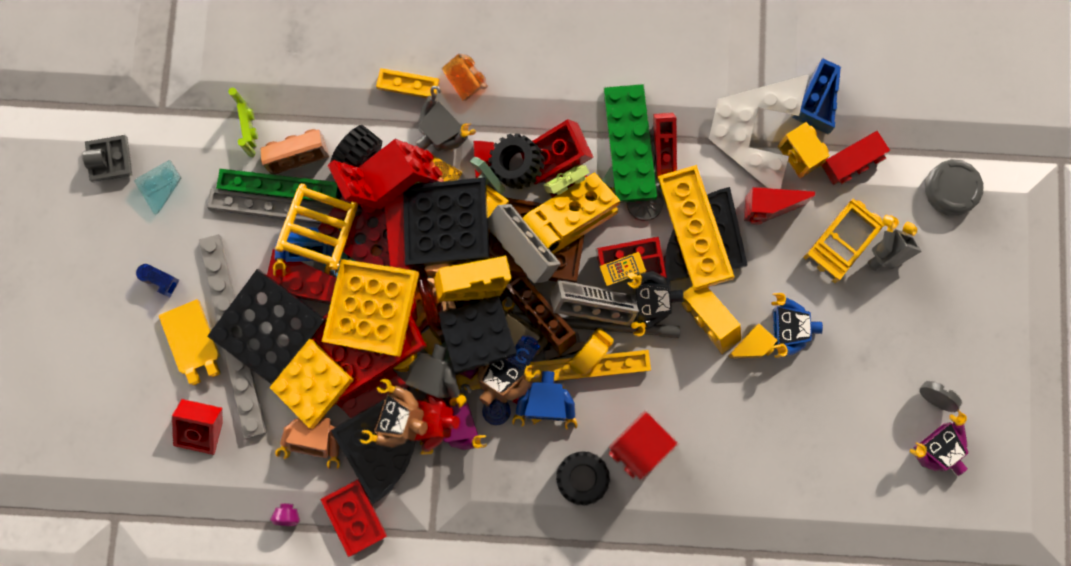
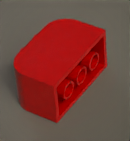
(642, 446)

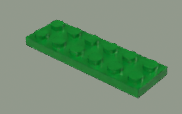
(630, 143)

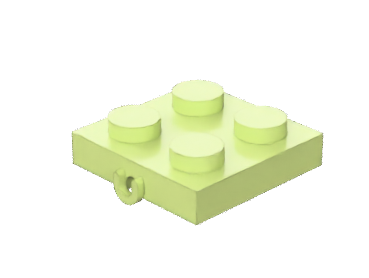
(559, 184)

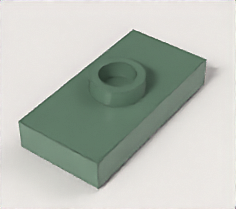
(484, 171)

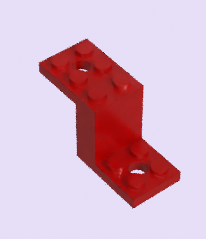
(385, 174)

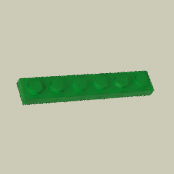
(272, 184)

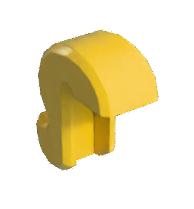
(592, 351)

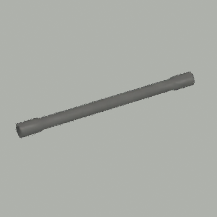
(661, 330)

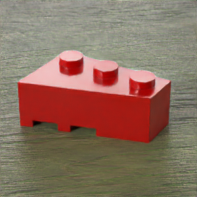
(648, 248)

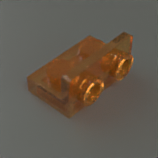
(464, 76)

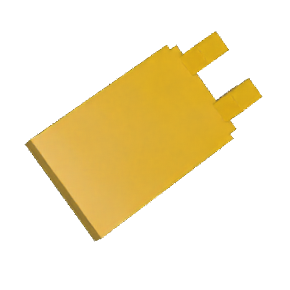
(187, 337)

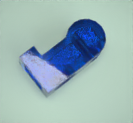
(152, 275)

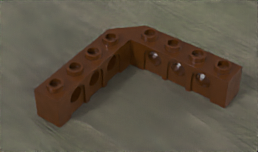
(535, 309)

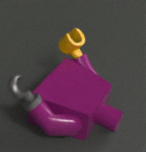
(466, 435)

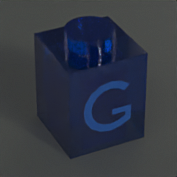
(526, 351)

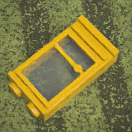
(845, 239)

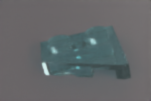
(158, 185)

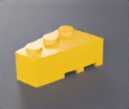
(472, 280)
(712, 318)

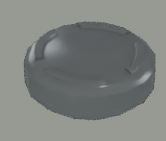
(954, 187)

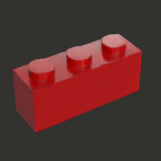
(856, 158)

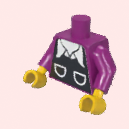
(944, 447)

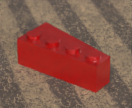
(304, 281)

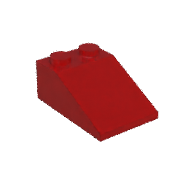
(562, 149)
(769, 203)

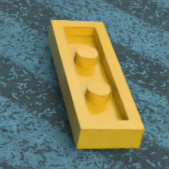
(406, 83)

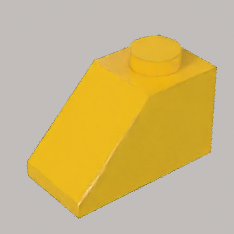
(755, 344)

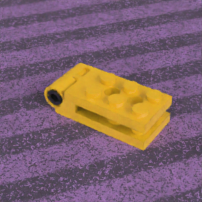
(573, 213)

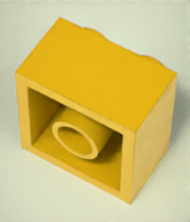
(804, 150)

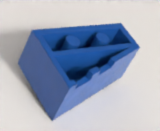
(821, 97)

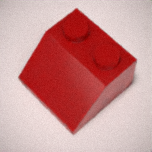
(197, 426)

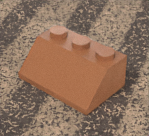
(294, 152)

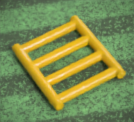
(295, 209)

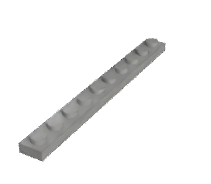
(240, 374)

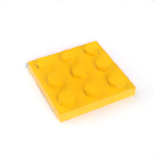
(311, 383)

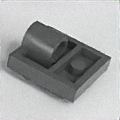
(107, 158)

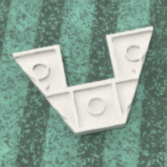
(735, 123)

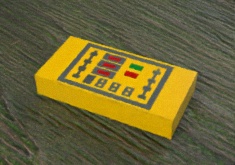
(619, 269)

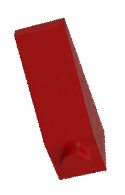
(665, 142)

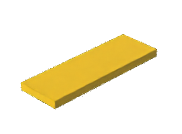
(695, 228)

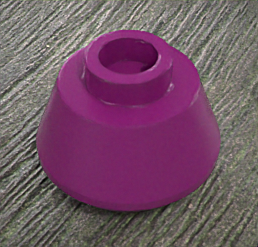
(285, 515)

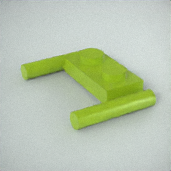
(246, 117)

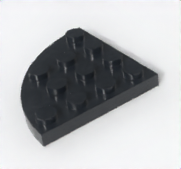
(727, 223)
(375, 465)

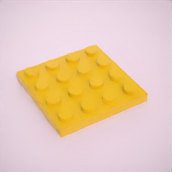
(370, 307)

